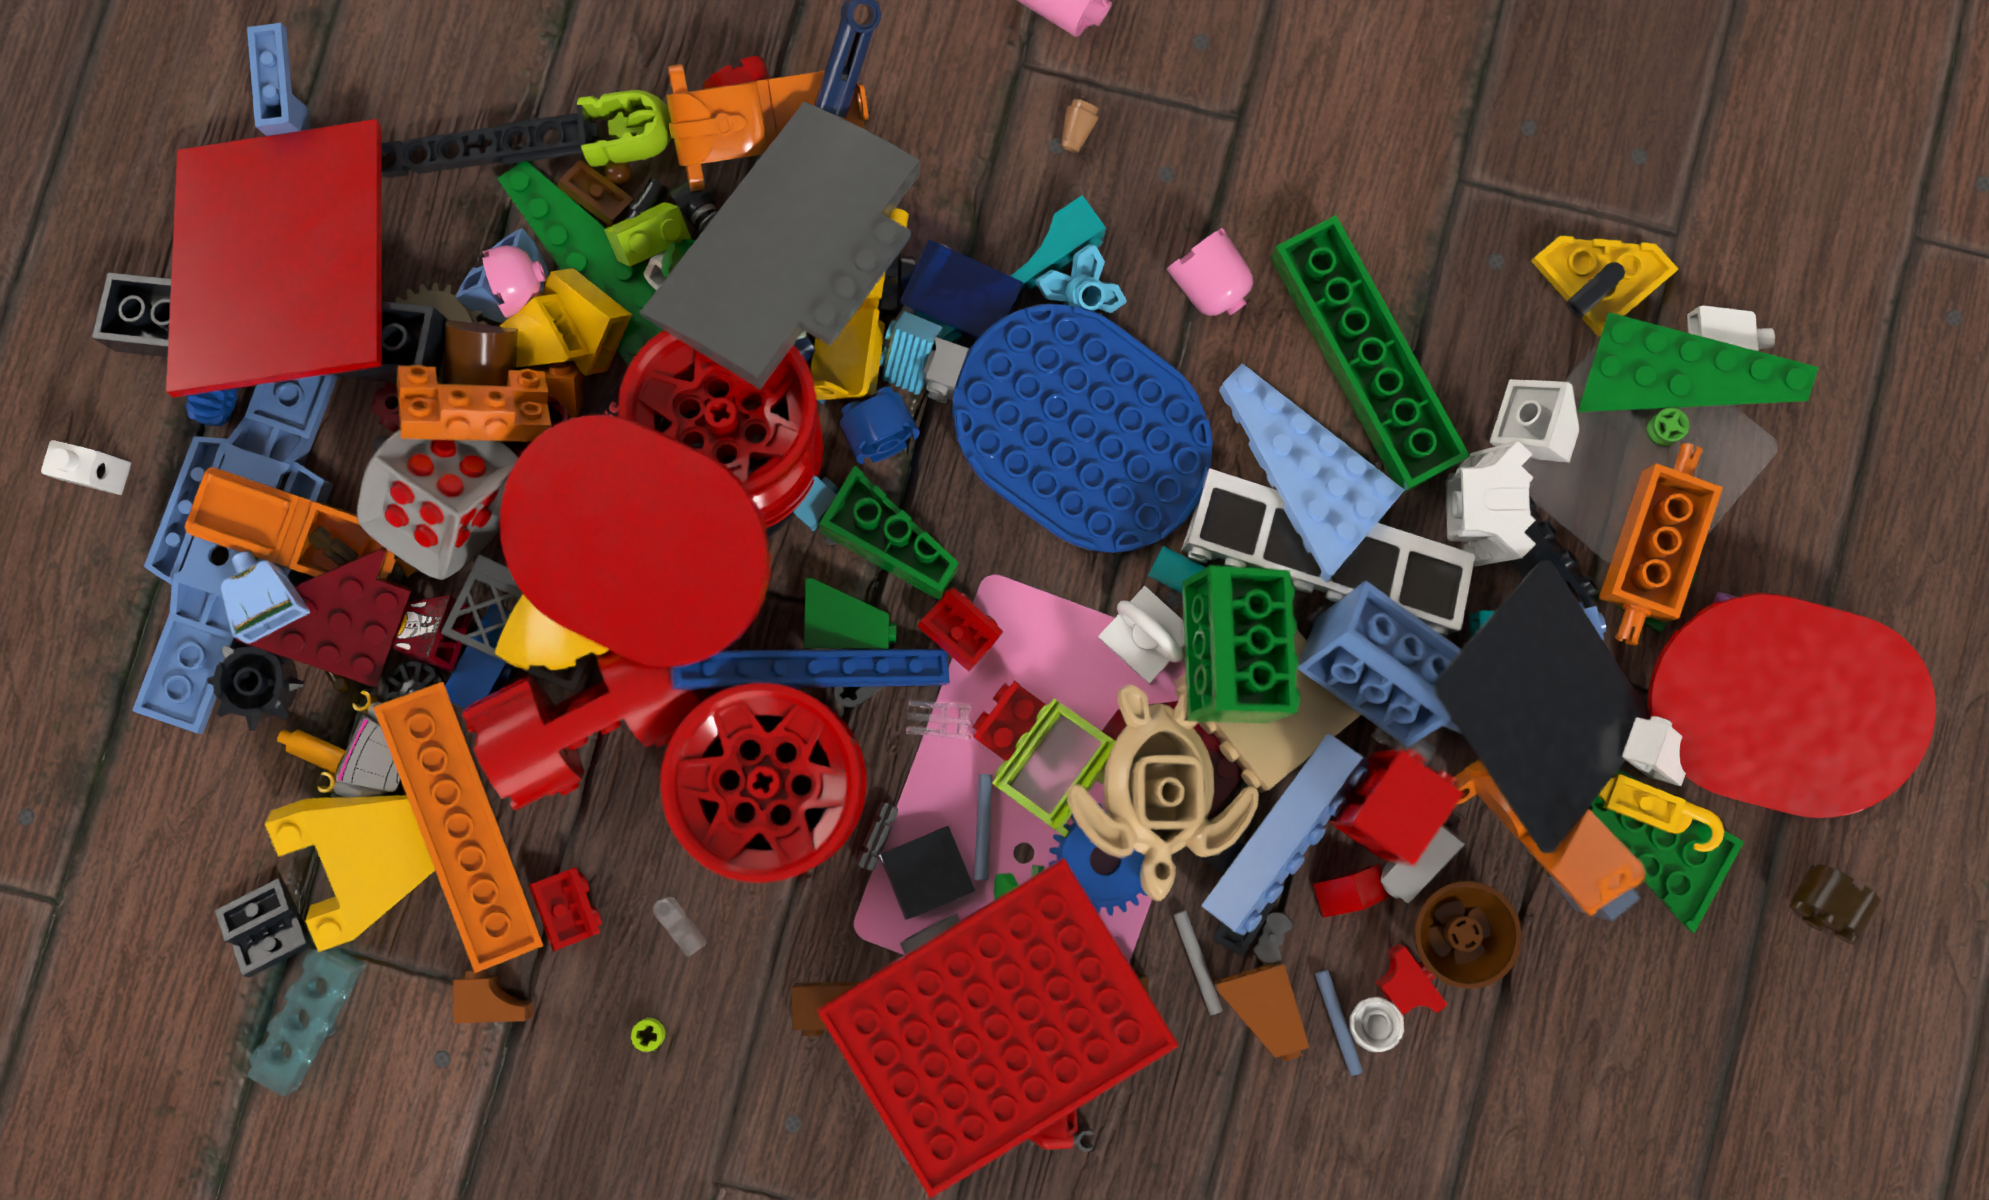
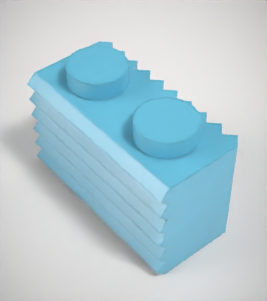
(908, 351)

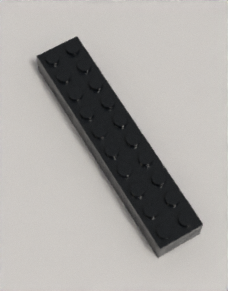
(137, 315)

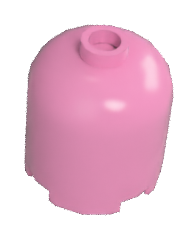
(1214, 275)

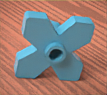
(1083, 285)

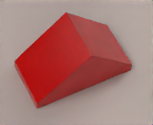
(1350, 891)

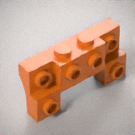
(472, 411)

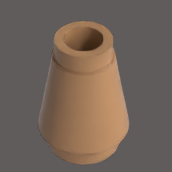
(1078, 124)

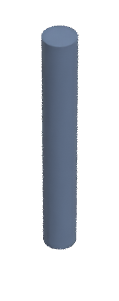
(983, 827)
(1338, 1022)

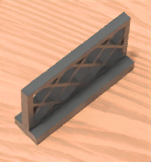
(498, 578)

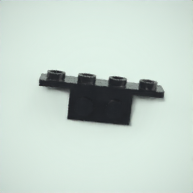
(1548, 548)

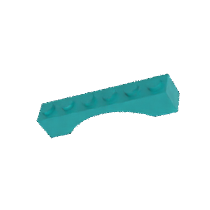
(1069, 232)

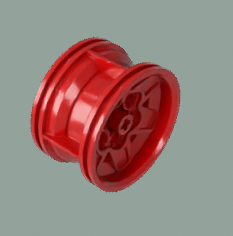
(675, 378)
(692, 777)

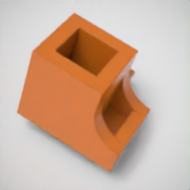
(564, 384)

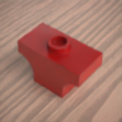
(1409, 983)

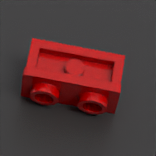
(960, 628)
(565, 908)

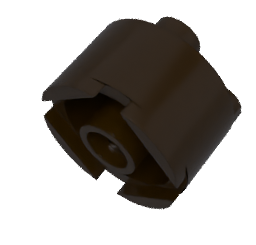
(1834, 902)

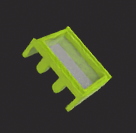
(1051, 758)

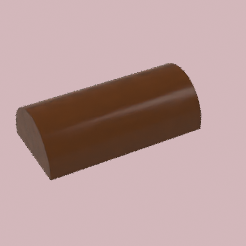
(478, 354)

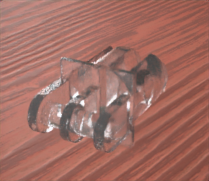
(963, 720)

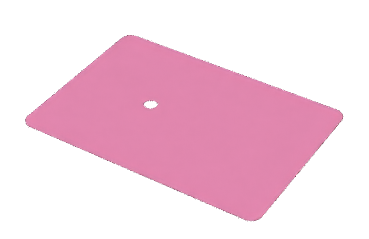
(1052, 654)

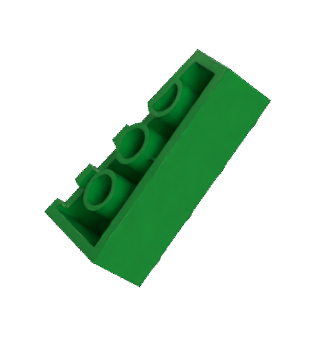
(886, 536)

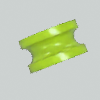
(637, 1040)

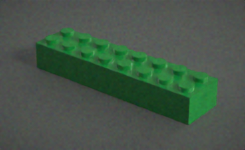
(1368, 354)

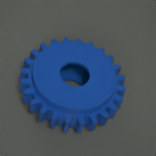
(1102, 889)

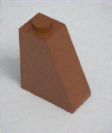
(1267, 1007)

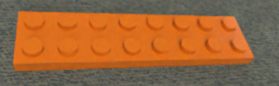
(458, 826)

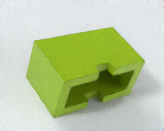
(647, 233)

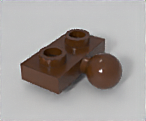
(598, 192)

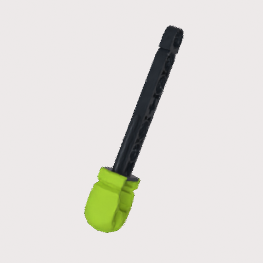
(646, 120)

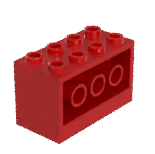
(1397, 806)

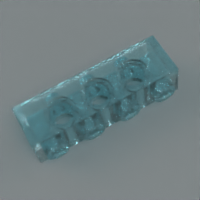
(268, 1063)

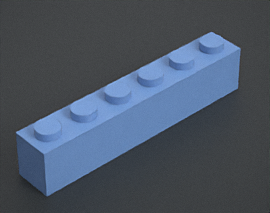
(1286, 835)

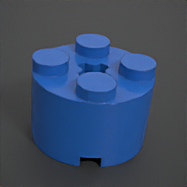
(878, 426)

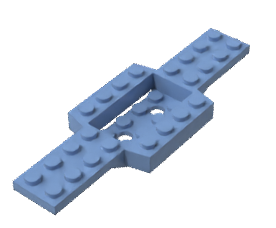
(263, 448)

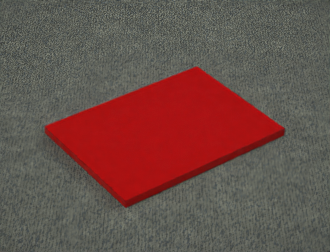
(276, 259)
(997, 1027)

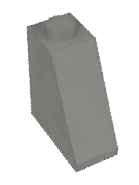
(1408, 881)

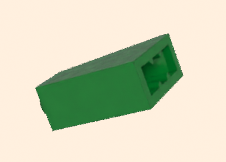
(843, 621)

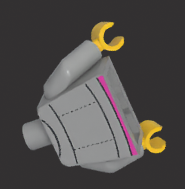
(367, 763)

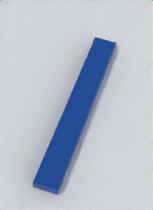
(815, 669)

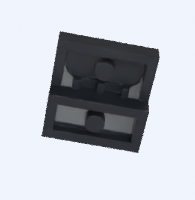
(927, 872)
(263, 928)

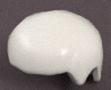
(1376, 1024)

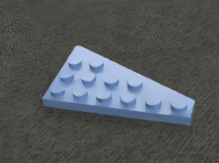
(1325, 484)

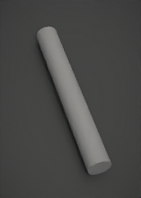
(1198, 963)

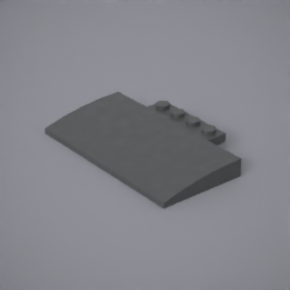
(790, 246)

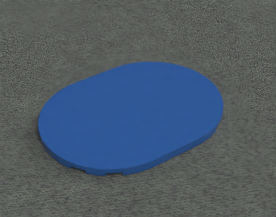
(1082, 428)

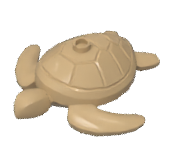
(1159, 793)

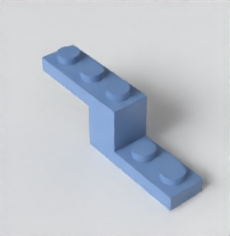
(273, 102)

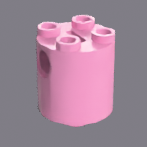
(1071, 14)

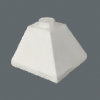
(1539, 417)

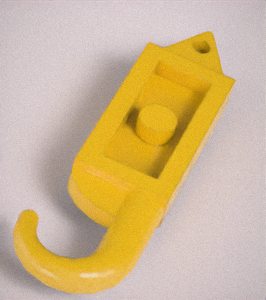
(1659, 809)

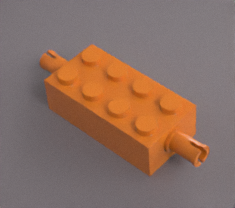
(1660, 543)

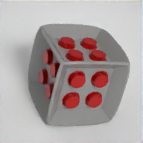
(435, 499)

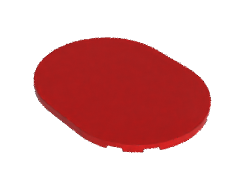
(634, 540)
(1794, 704)

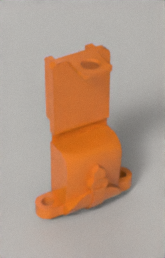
(739, 117)
(273, 523)
(1586, 864)

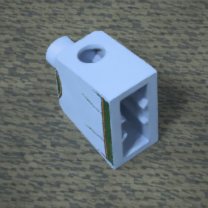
(259, 598)

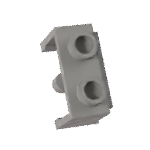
(943, 369)

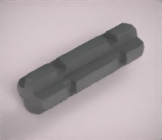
(877, 836)

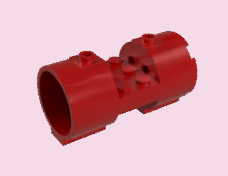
(533, 744)

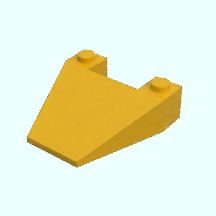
(368, 853)

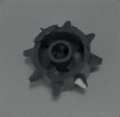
(235, 684)

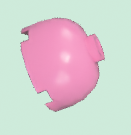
(513, 277)

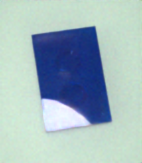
(959, 290)

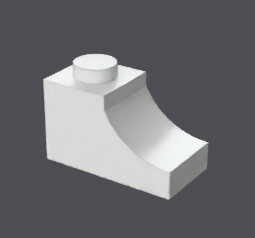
(1655, 750)

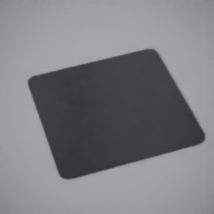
(1542, 705)

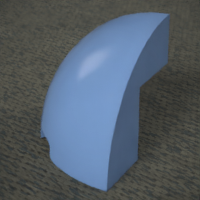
(475, 289)

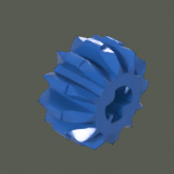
(212, 407)

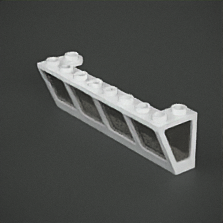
(1251, 530)

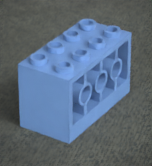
(1380, 662)

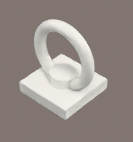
(1145, 634)

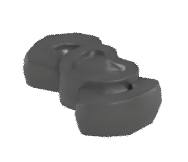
(1272, 937)

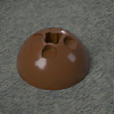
(1486, 940)

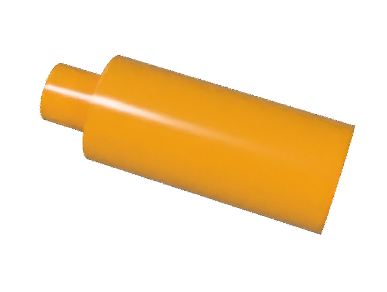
(312, 749)

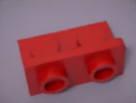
(1008, 721)

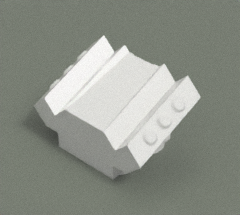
(1491, 504)

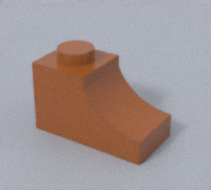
(481, 999)

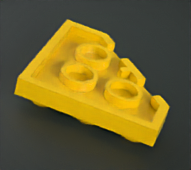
(1573, 262)

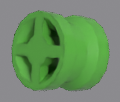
(1673, 421)

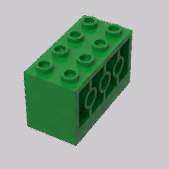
(1240, 645)

